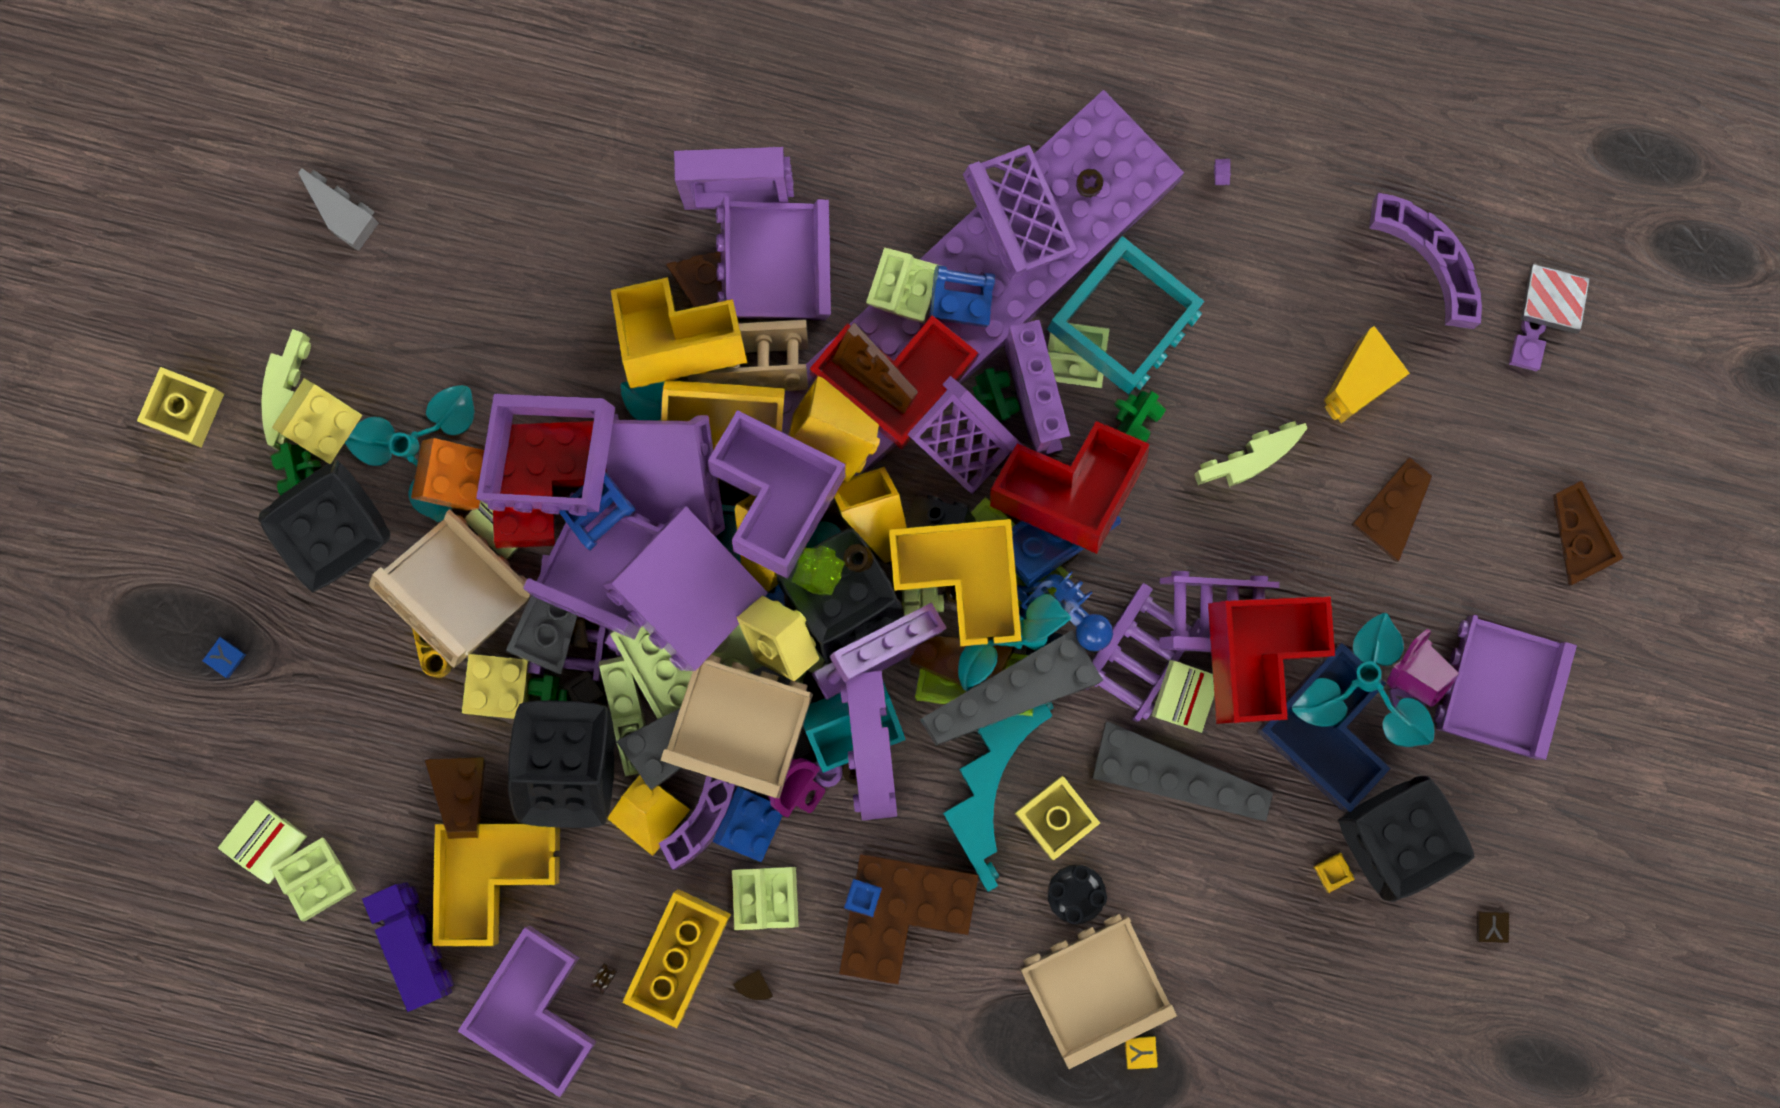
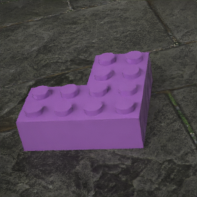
(790, 489)
(514, 1016)

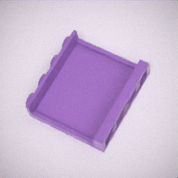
(775, 259)
(1036, 387)
(666, 468)
(576, 575)
(685, 590)
(1505, 688)

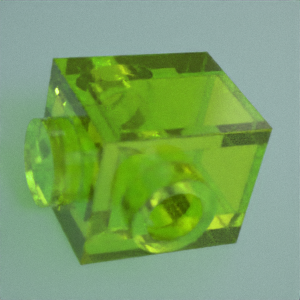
(818, 570)

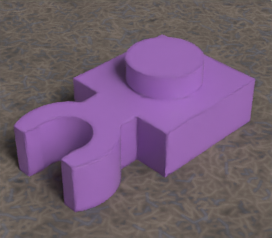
(1527, 349)

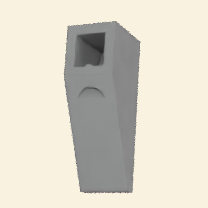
(343, 218)

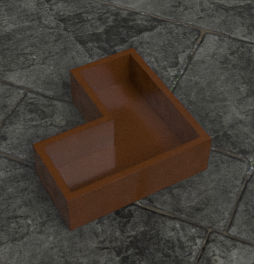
(908, 896)

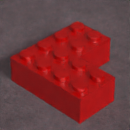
(925, 362)
(536, 462)
(1075, 499)
(1250, 647)

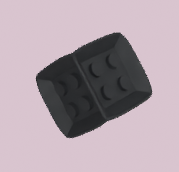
(324, 526)
(855, 608)
(561, 764)
(1406, 838)

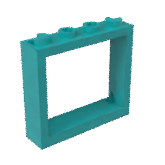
(1096, 356)

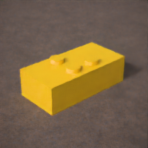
(676, 958)

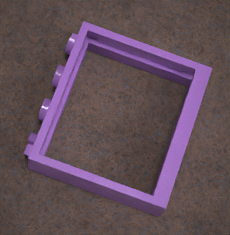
(740, 173)
(497, 445)

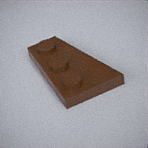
(698, 278)
(871, 367)
(1394, 509)
(1583, 534)
(942, 656)
(458, 793)

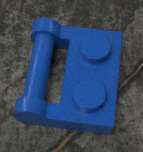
(962, 306)
(610, 494)

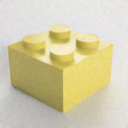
(180, 407)
(317, 421)
(778, 638)
(495, 686)
(1057, 818)

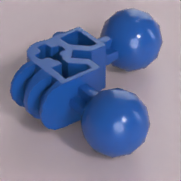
(1092, 630)

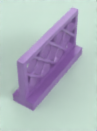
(995, 214)
(976, 415)

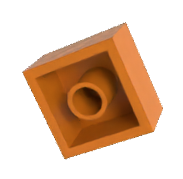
(448, 474)

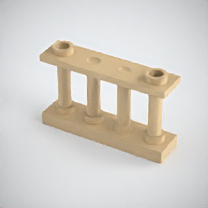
(762, 338)

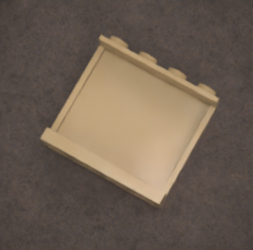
(452, 589)
(738, 726)
(1096, 990)

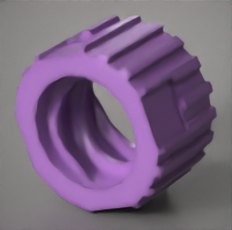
(1222, 172)

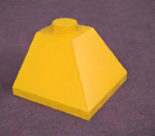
(648, 814)

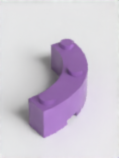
(1439, 249)
(870, 746)
(701, 826)

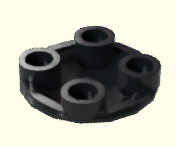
(1076, 894)

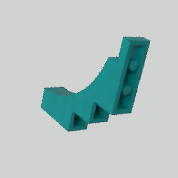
(974, 816)

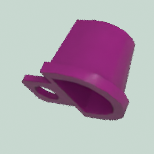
(1423, 672)
(796, 788)

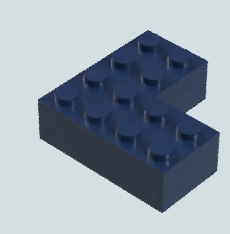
(1332, 754)

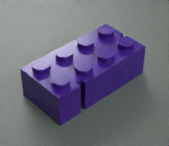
(408, 945)

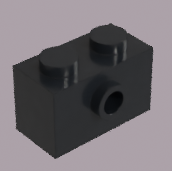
(934, 512)

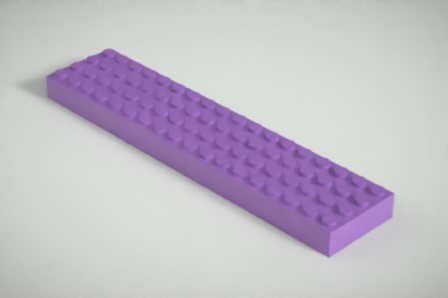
(1134, 180)

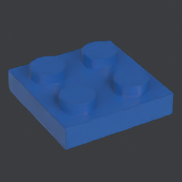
(748, 825)

